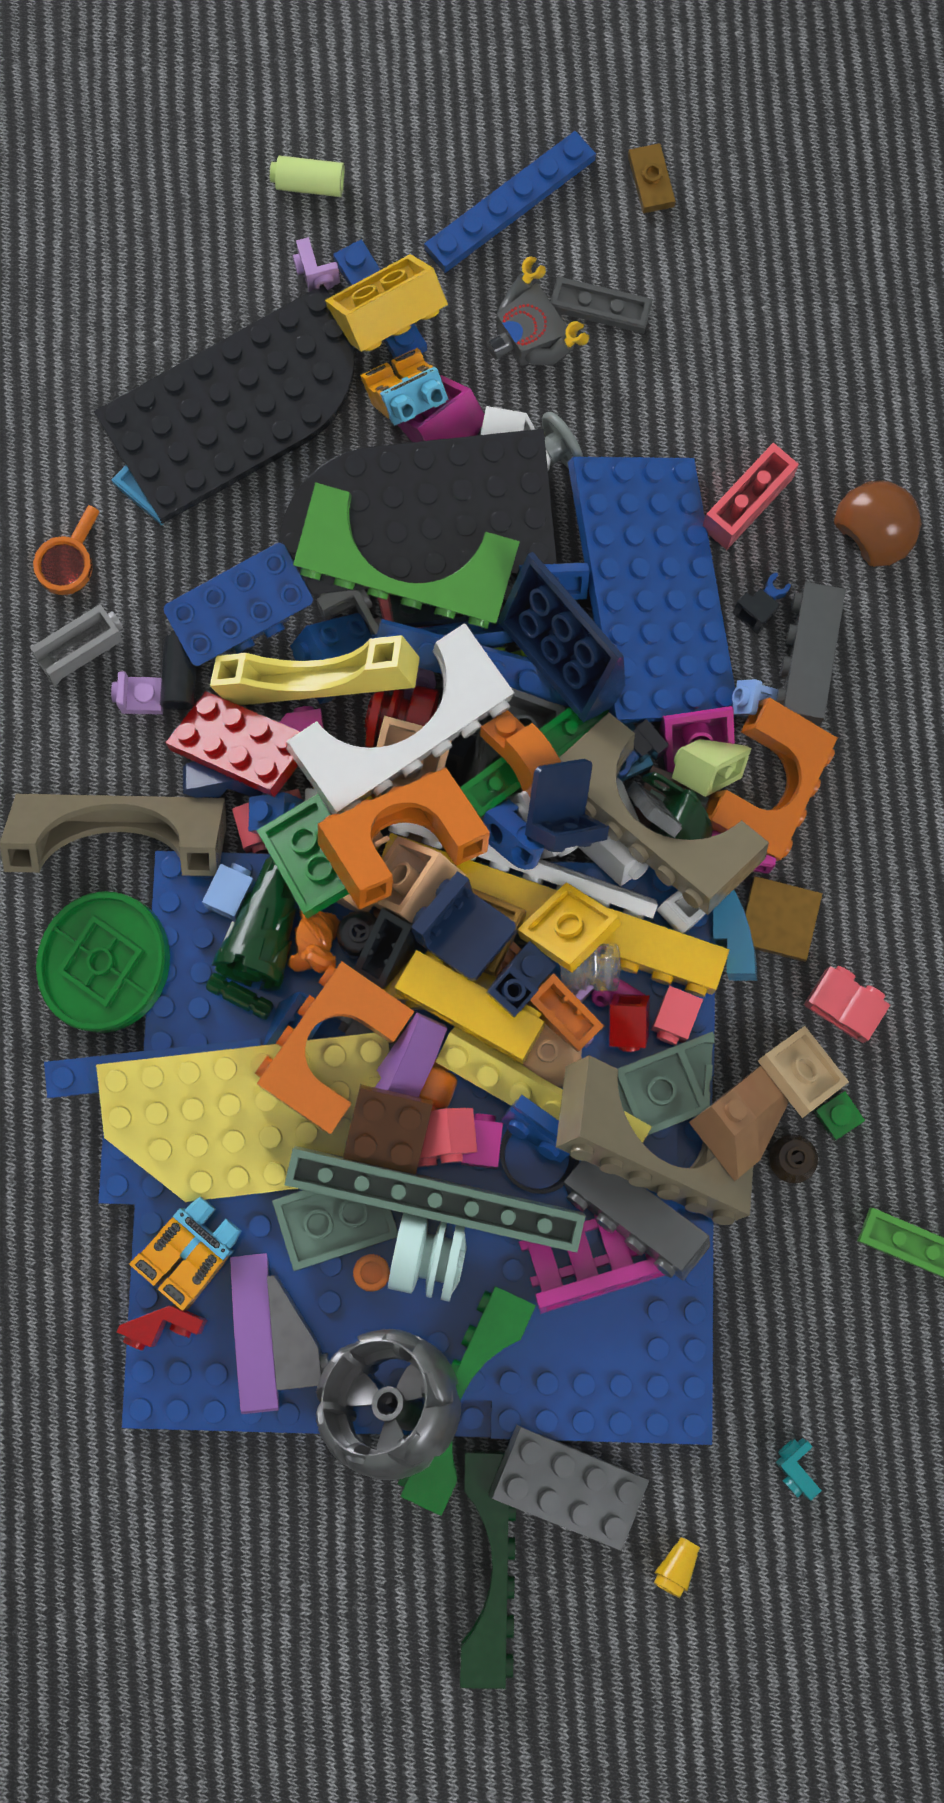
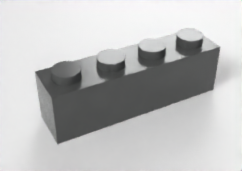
(812, 650)
(639, 1217)

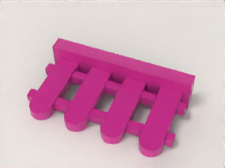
(583, 1266)

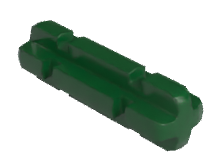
(239, 996)

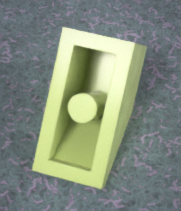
(710, 765)

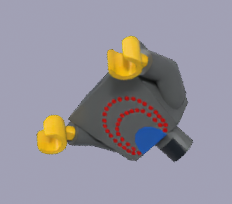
(531, 325)

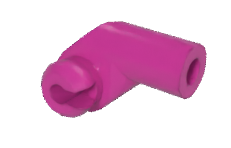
(604, 998)

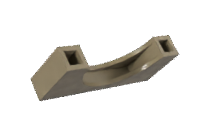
(49, 821)
(698, 868)
(598, 1132)

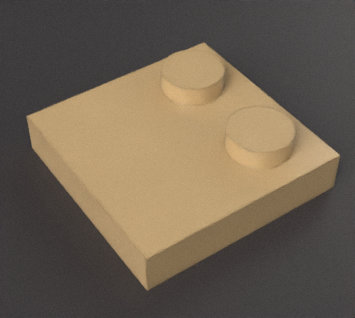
(803, 1071)

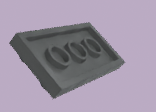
(568, 1487)

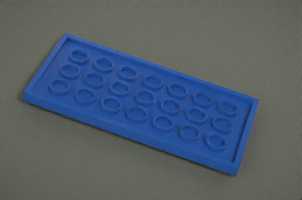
(653, 583)

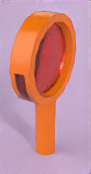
(63, 561)

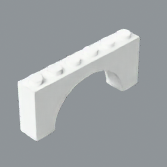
(352, 773)

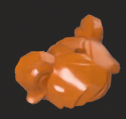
(314, 942)

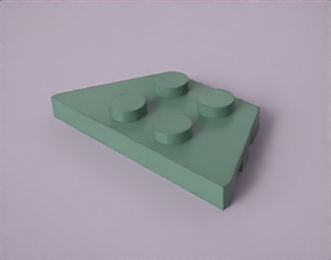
(669, 1084)

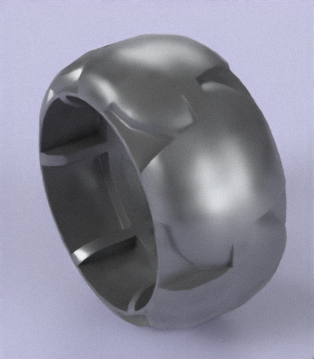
(347, 1385)

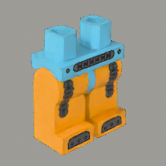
(409, 392)
(199, 1247)

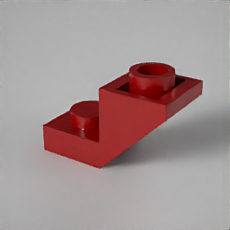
(148, 1328)

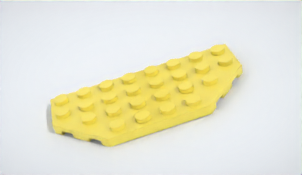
(208, 1125)

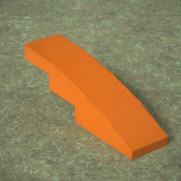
(560, 1008)

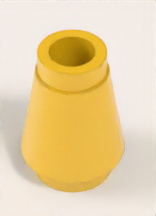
(677, 1568)

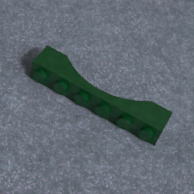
(484, 1647)

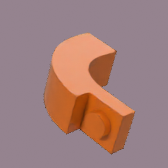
(520, 746)

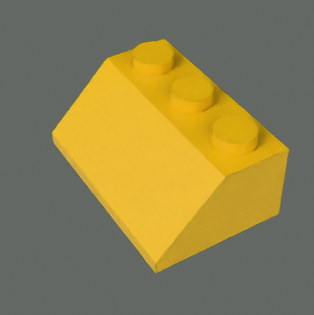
(387, 302)

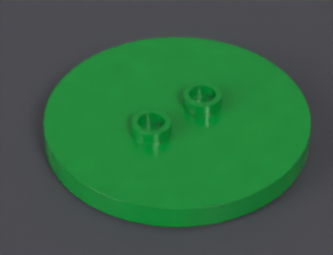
(103, 962)

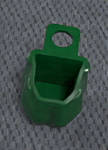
(684, 806)

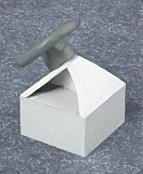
(558, 438)

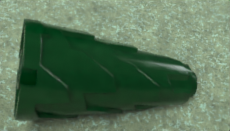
(259, 938)

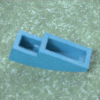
(733, 931)

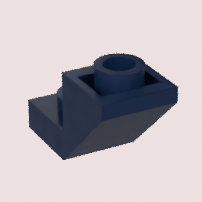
(204, 782)
(520, 979)

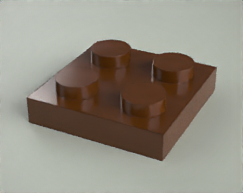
(388, 1129)

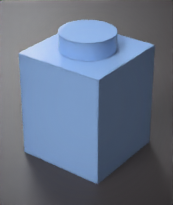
(228, 890)

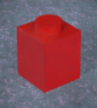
(629, 1021)

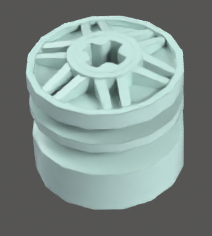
(427, 1257)

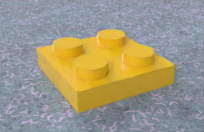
(569, 927)

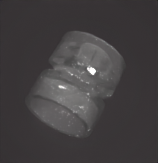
(599, 969)

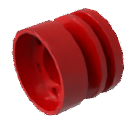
(417, 710)

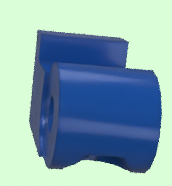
(509, 836)

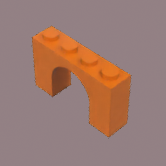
(804, 754)
(431, 802)
(343, 995)

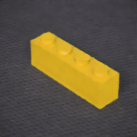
(468, 1006)

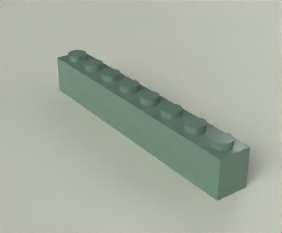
(435, 1199)

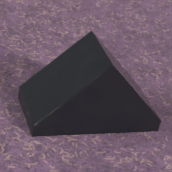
(386, 949)

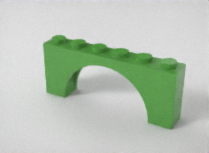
(330, 550)

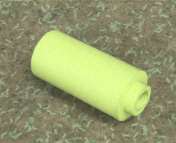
(308, 176)

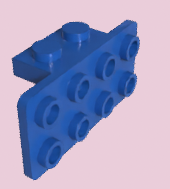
(239, 605)

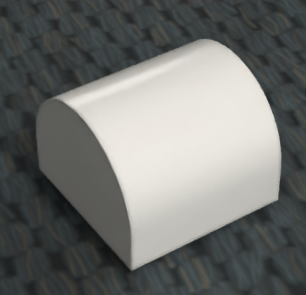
(679, 913)

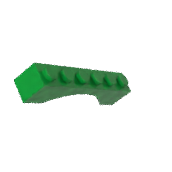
(500, 1326)

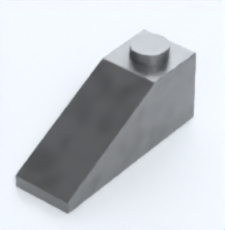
(295, 1347)

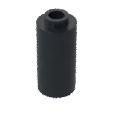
(177, 676)

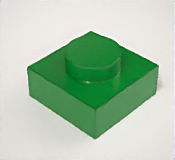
(839, 1116)

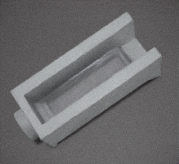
(77, 643)

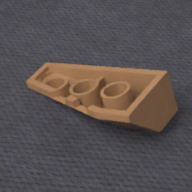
(742, 1122)

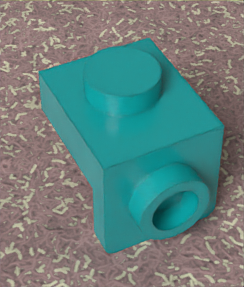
(797, 1479)

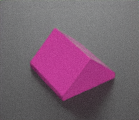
(688, 727)

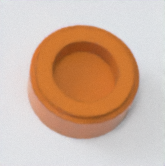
(371, 1272)

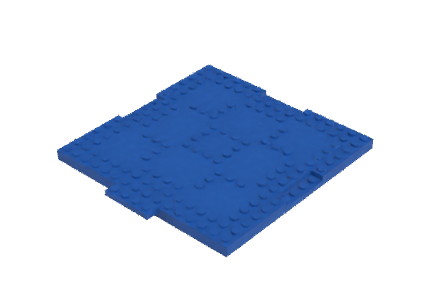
(590, 1371)

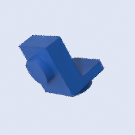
(267, 808)

